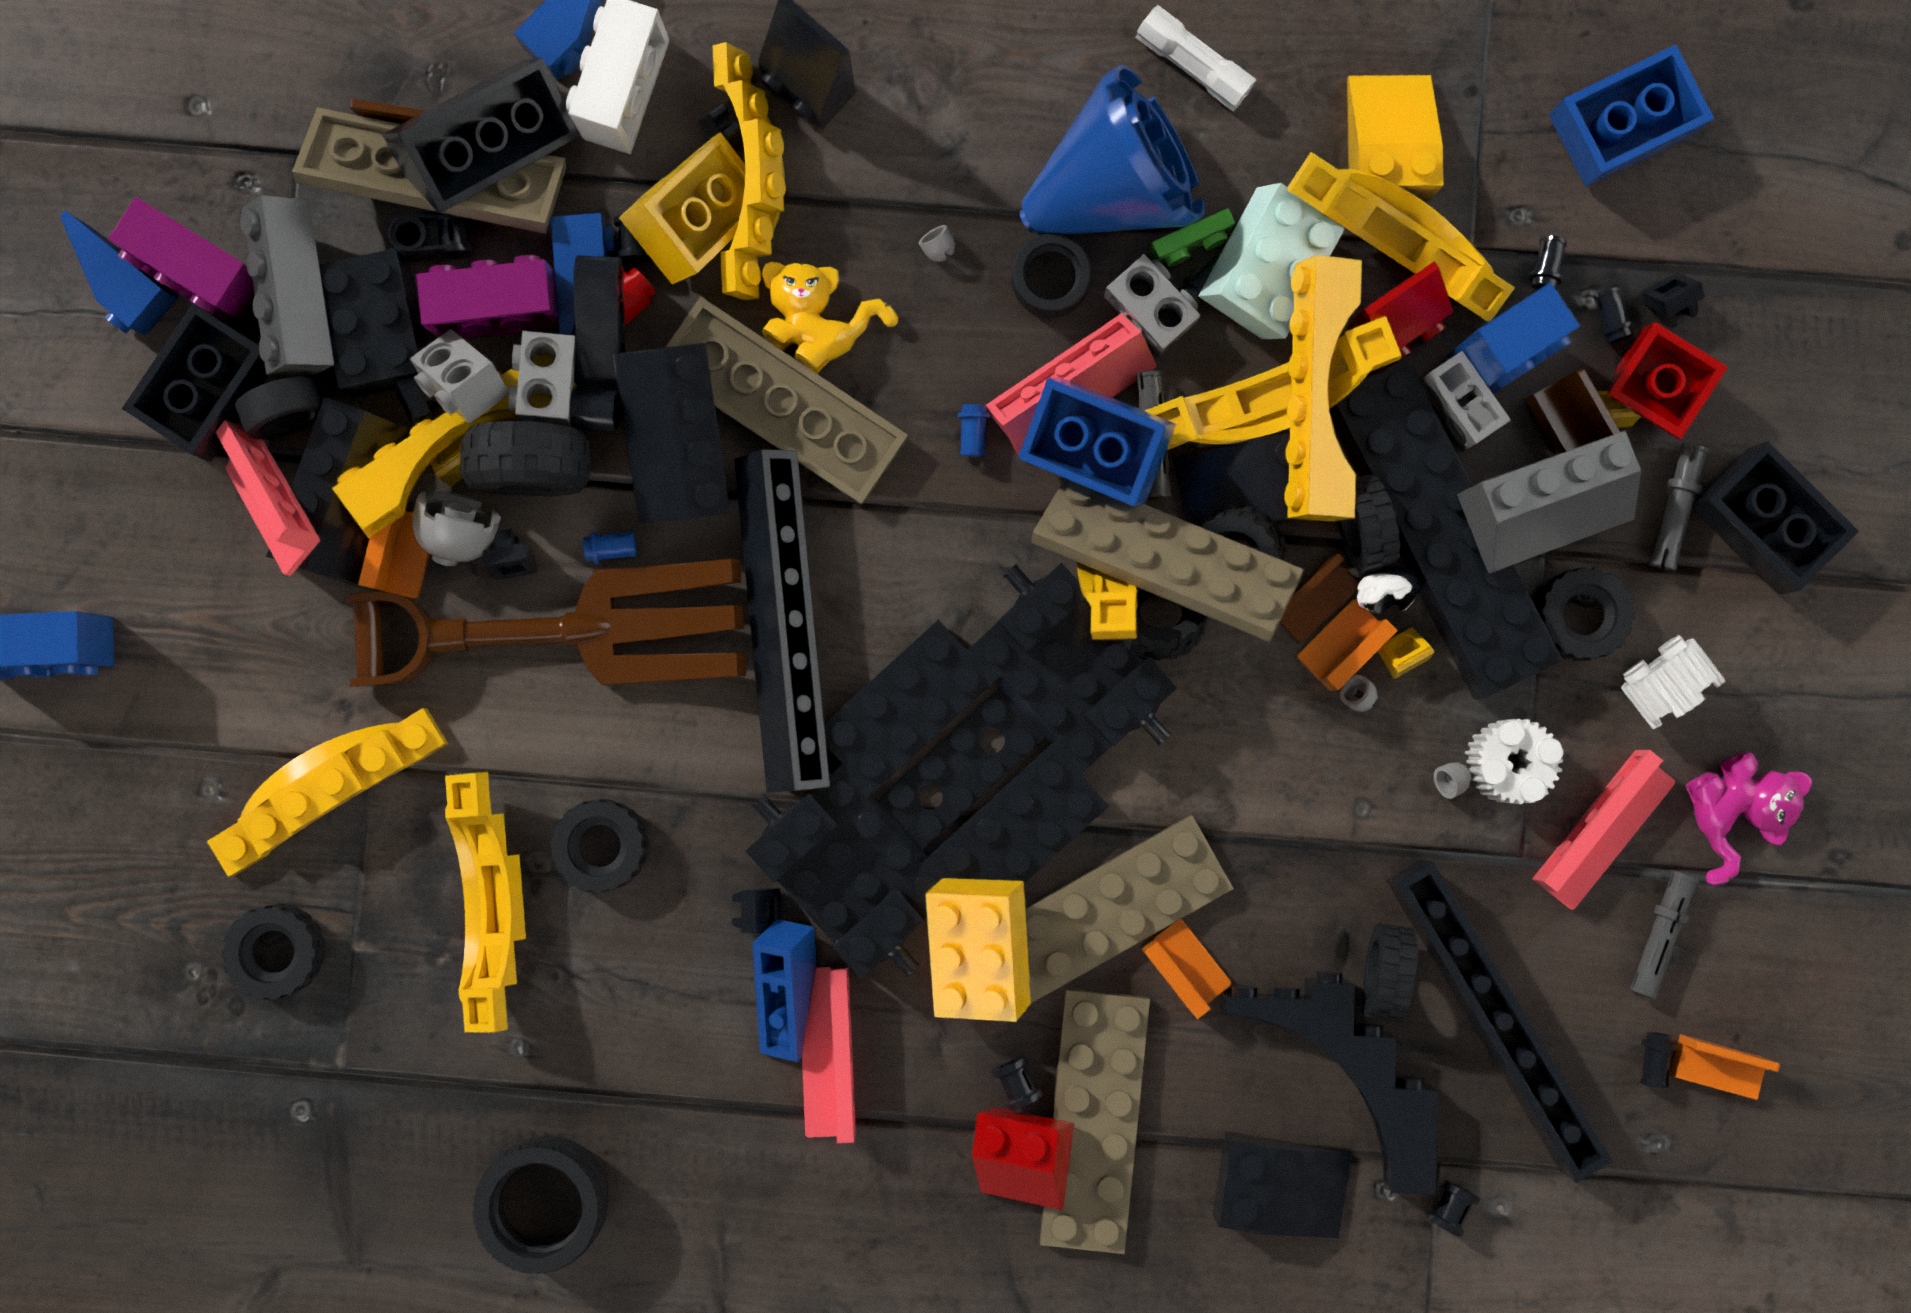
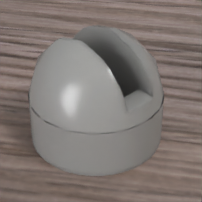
(937, 242)
(1365, 686)
(1452, 779)

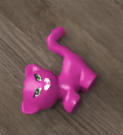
(1768, 803)

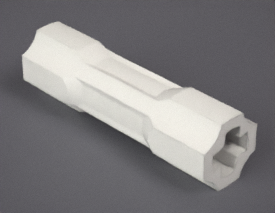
(1171, 40)

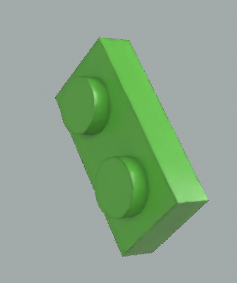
(1208, 232)

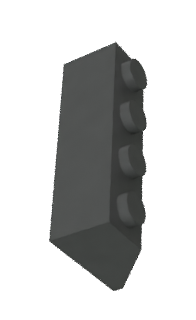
(286, 287)
(1553, 502)

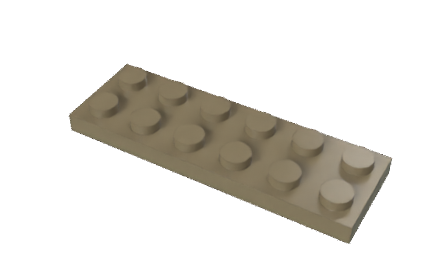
(353, 158)
(791, 404)
(1169, 558)
(1120, 904)
(1101, 1095)

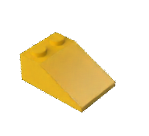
(1396, 131)
(690, 210)

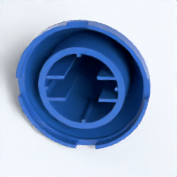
(1115, 168)

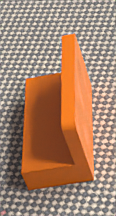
(395, 560)
(1345, 645)
(1186, 967)
(1720, 1067)

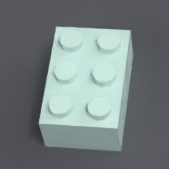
(1258, 261)

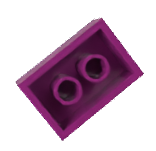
(184, 262)
(489, 298)

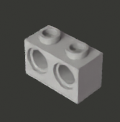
(1144, 309)
(458, 377)
(553, 380)
(1463, 401)

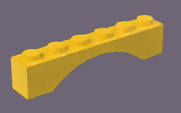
(1319, 475)
(383, 487)

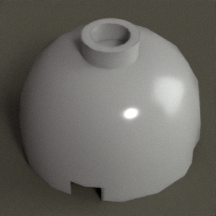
(453, 527)

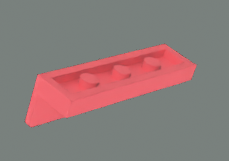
(1101, 362)
(268, 497)
(1605, 829)
(829, 1058)

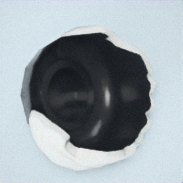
(1388, 588)

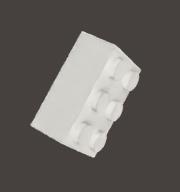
(618, 74)

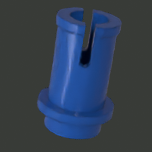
(973, 429)
(609, 546)

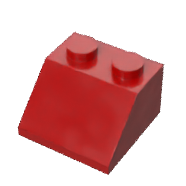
(1412, 308)
(1665, 379)
(1022, 1156)

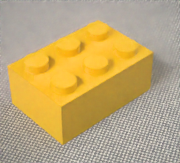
(978, 949)

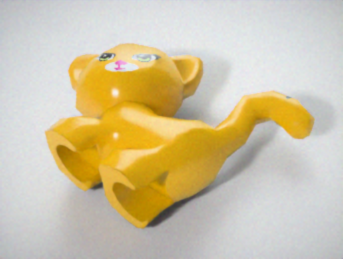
(803, 294)

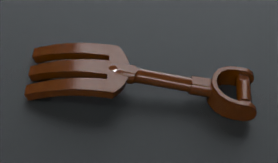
(593, 627)

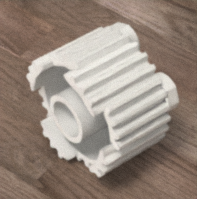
(1670, 681)
(1537, 761)

